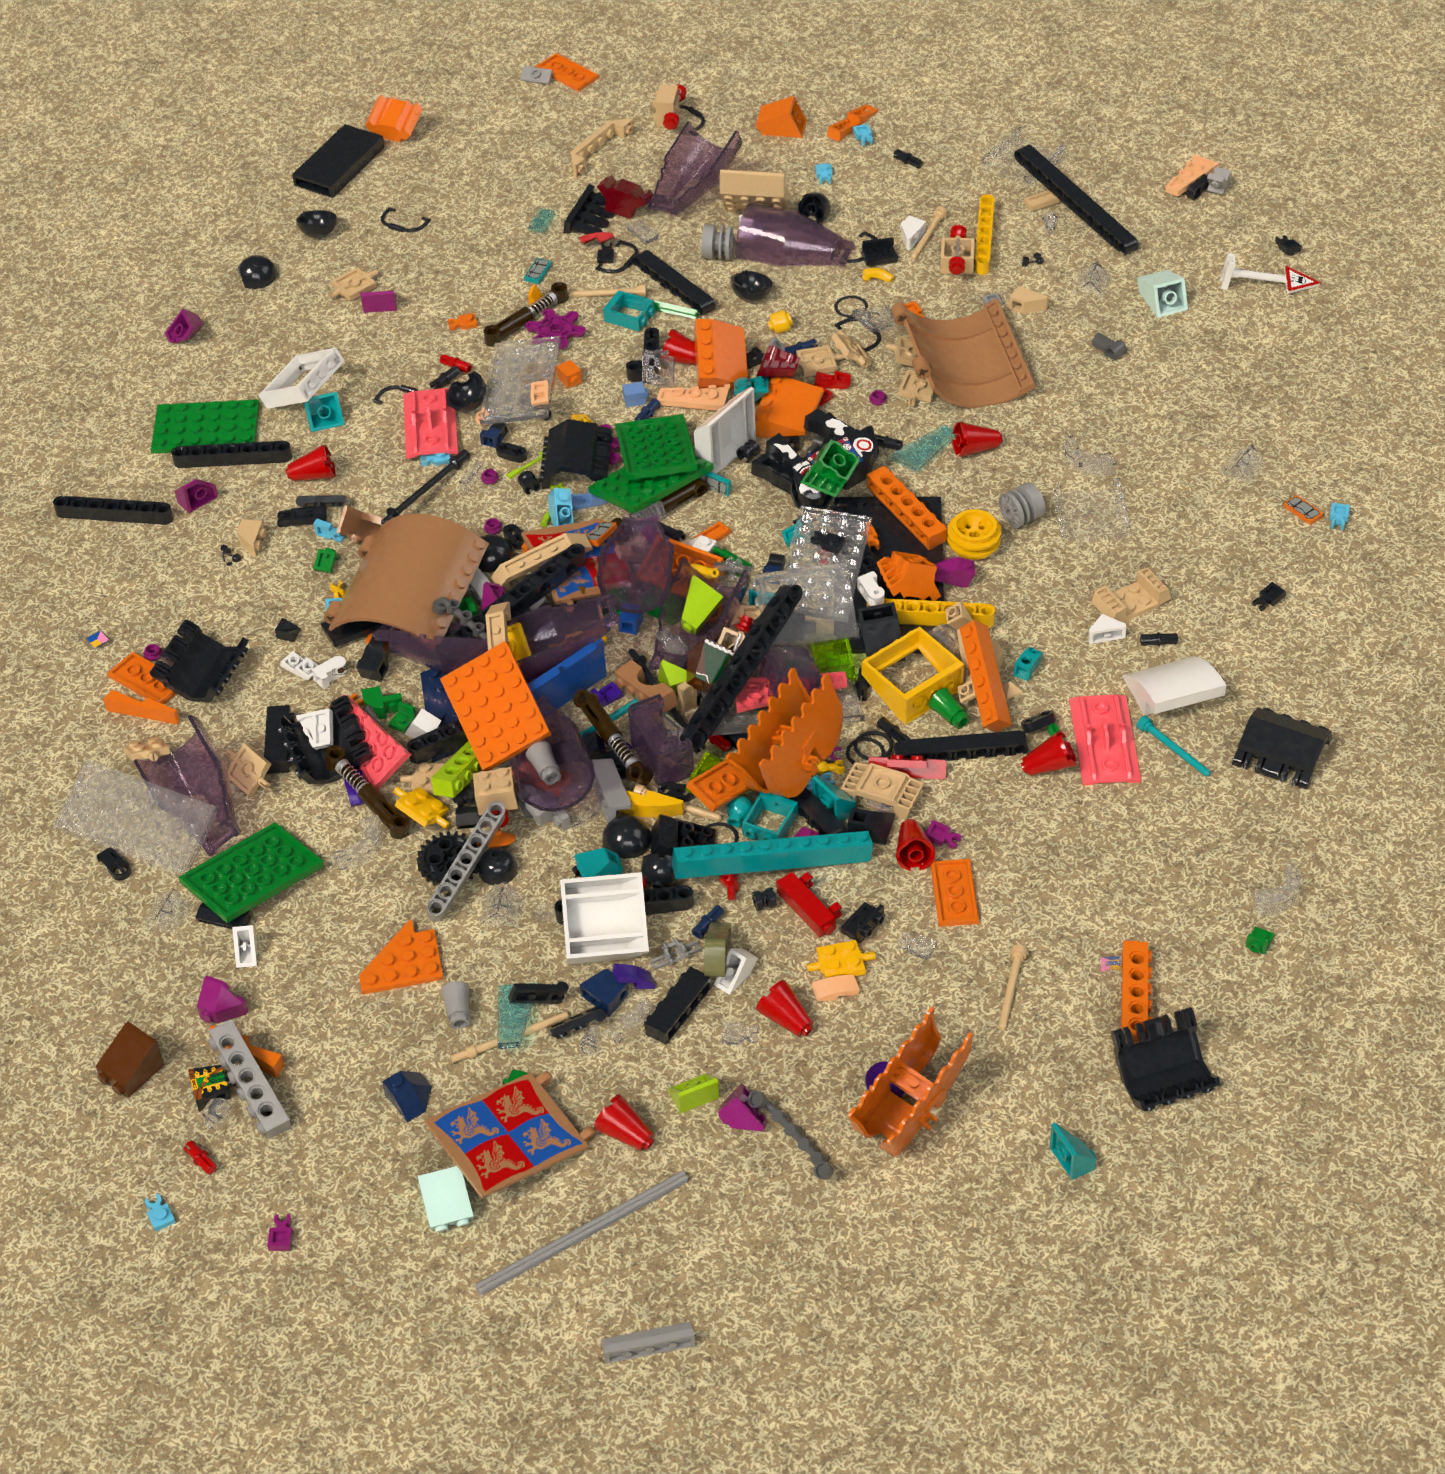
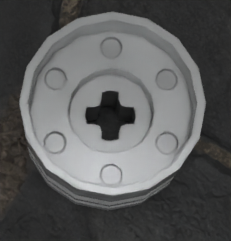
(717, 242)
(1022, 505)

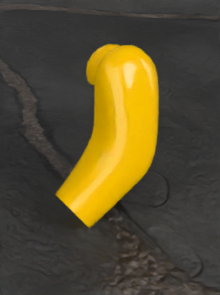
(877, 273)
(706, 572)

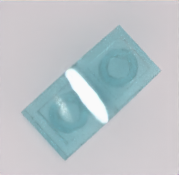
(541, 220)

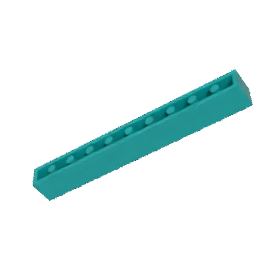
(771, 854)

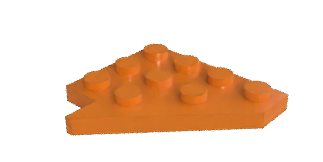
(403, 962)

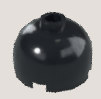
(815, 204)
(497, 866)
(658, 871)

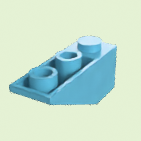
(560, 506)

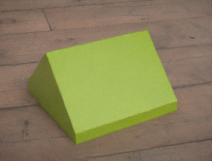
(671, 675)
(695, 1092)

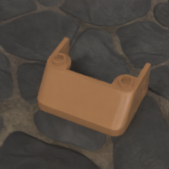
(358, 524)

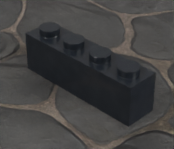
(274, 747)
(677, 1005)

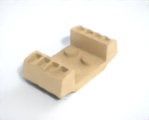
(1132, 599)
(884, 786)

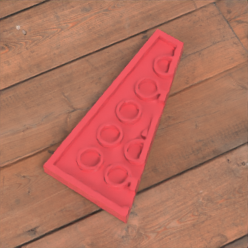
(756, 694)
(386, 751)

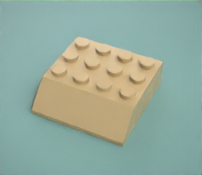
(748, 187)

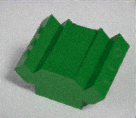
(830, 469)

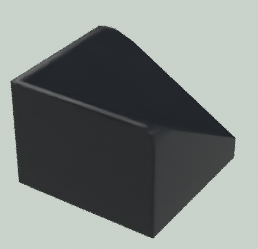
(286, 630)

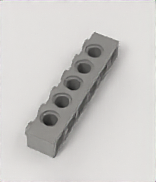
(225, 1035)

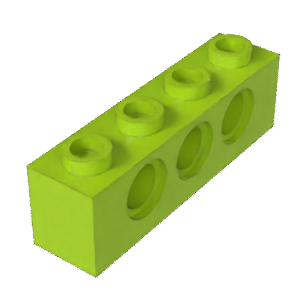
(456, 772)

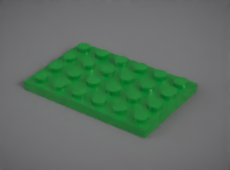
(204, 424)
(656, 447)
(643, 492)
(251, 872)

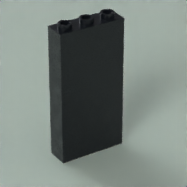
(338, 161)

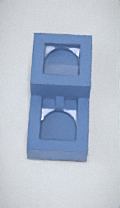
(582, 501)

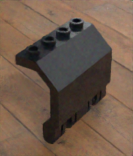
(576, 449)
(197, 664)
(1282, 744)
(311, 762)
(1162, 1061)

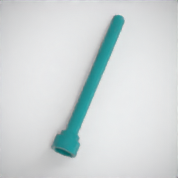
(1146, 724)

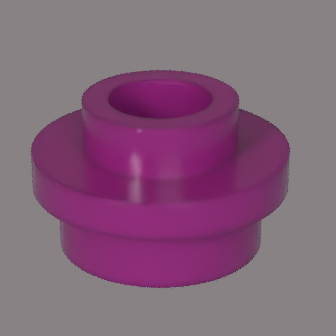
(877, 397)
(489, 476)
(492, 526)
(152, 652)

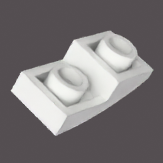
(298, 665)

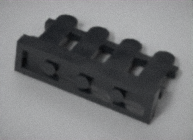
(588, 203)

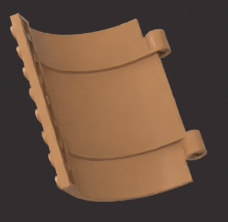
(968, 358)
(406, 570)

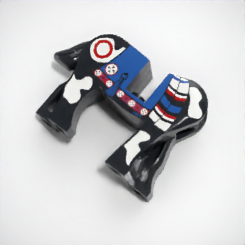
(786, 468)

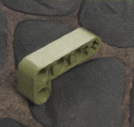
(716, 948)

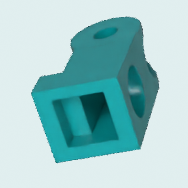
(1027, 663)

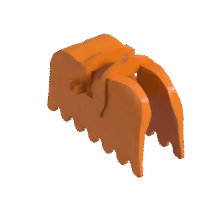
(803, 728)
(891, 1116)

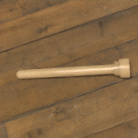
(939, 214)
(640, 290)
(641, 789)
(1017, 954)

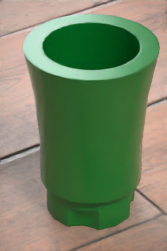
(948, 707)

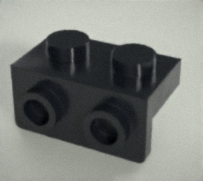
(879, 251)
(863, 922)

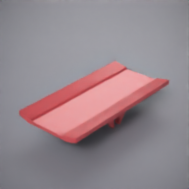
(429, 423)
(1104, 739)

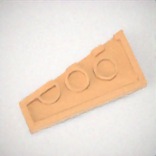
(1193, 171)
(704, 398)

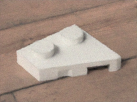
(318, 727)

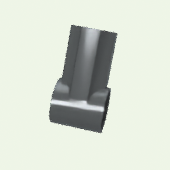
(1111, 348)

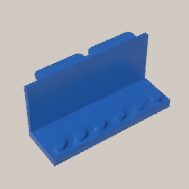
(573, 674)

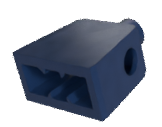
(604, 991)

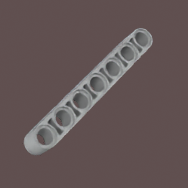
(465, 870)

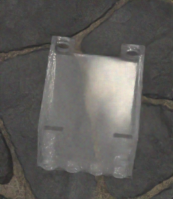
(824, 610)

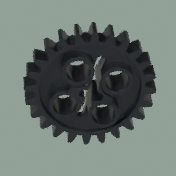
(436, 860)

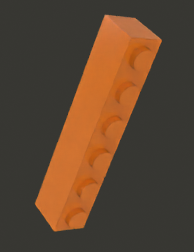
(985, 676)

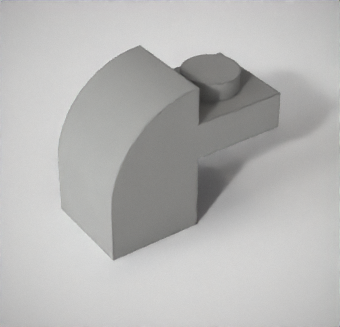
(1219, 180)

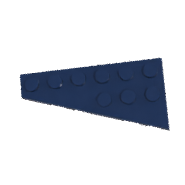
(437, 703)

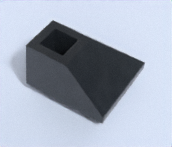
(871, 820)

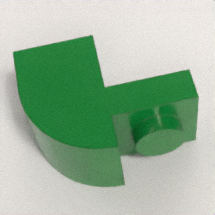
(379, 703)

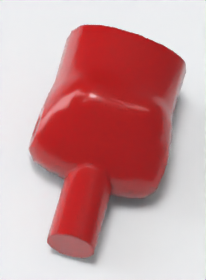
(731, 883)

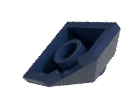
(408, 1093)

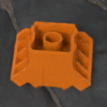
(393, 118)
(909, 575)

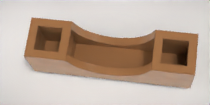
(632, 680)

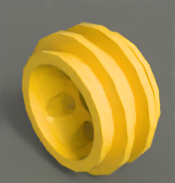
(974, 534)

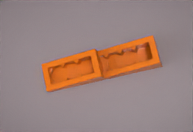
(854, 118)
(147, 709)
(269, 1061)

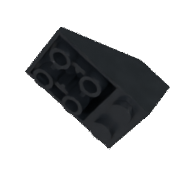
(878, 627)
(673, 833)

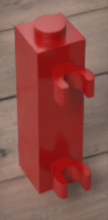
(807, 905)

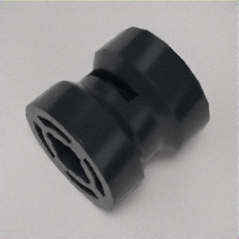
(748, 451)
(528, 482)
(464, 797)
(764, 899)

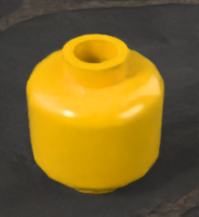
(780, 322)

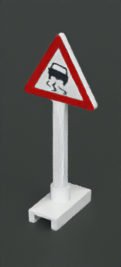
(1294, 280)

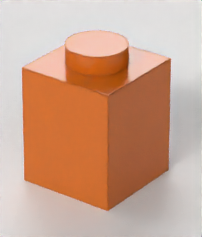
(569, 374)

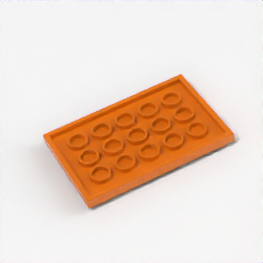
(495, 706)

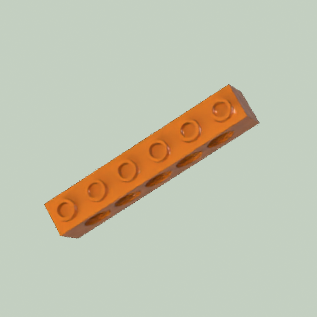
(907, 507)
(1135, 984)

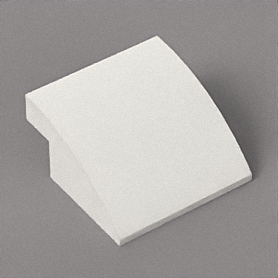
(1175, 685)

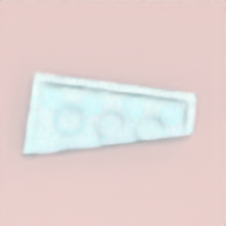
(922, 451)
(511, 1019)

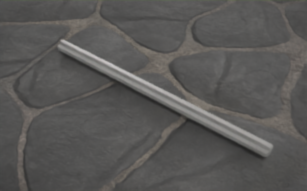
(581, 1233)

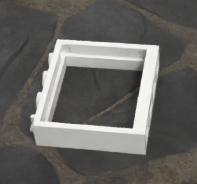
(323, 366)

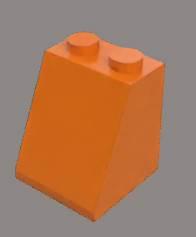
(782, 119)

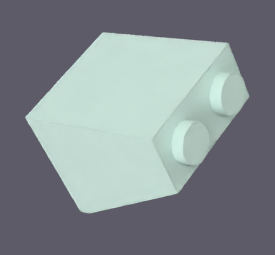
(1163, 292)
(445, 1199)

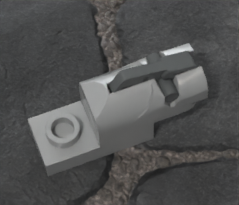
(541, 817)

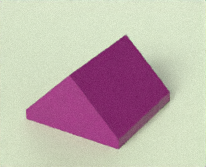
(378, 301)

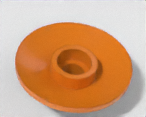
(501, 839)

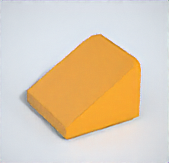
(534, 295)

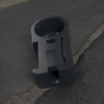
(1197, 187)
(112, 862)

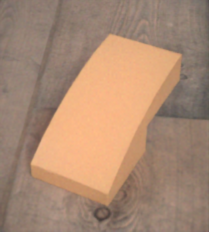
(540, 393)
(832, 987)

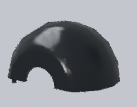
(316, 223)
(257, 272)
(751, 285)
(467, 395)
(497, 552)
(627, 836)

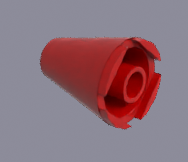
(680, 348)
(974, 439)
(312, 466)
(1050, 756)
(914, 846)
(785, 1009)
(624, 1124)

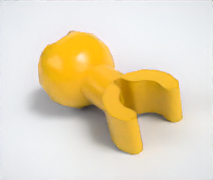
(338, 591)
(824, 767)

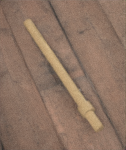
(472, 1051)

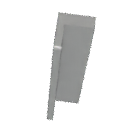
(609, 788)
(648, 1342)

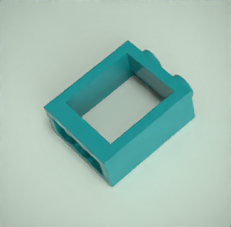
(620, 299)
(774, 804)

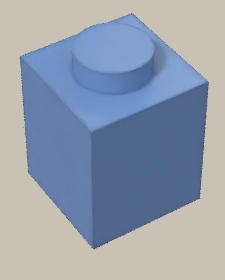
(634, 394)

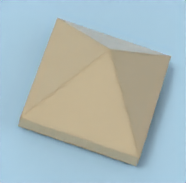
(1011, 689)

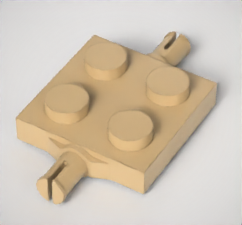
(353, 283)
(851, 349)
(903, 350)
(818, 359)
(915, 388)
(146, 750)
(248, 769)
(422, 776)

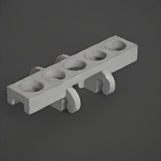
(681, 948)

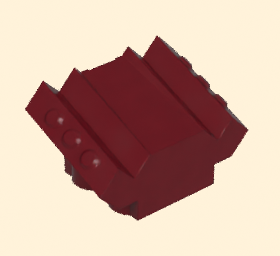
(623, 196)
(778, 363)

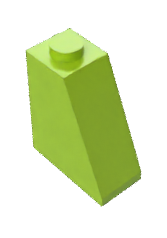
(699, 605)

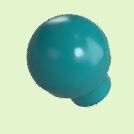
(738, 810)

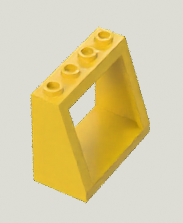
(916, 701)

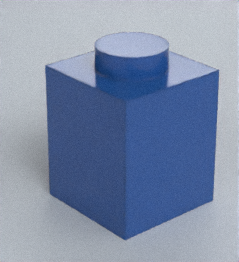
(630, 622)

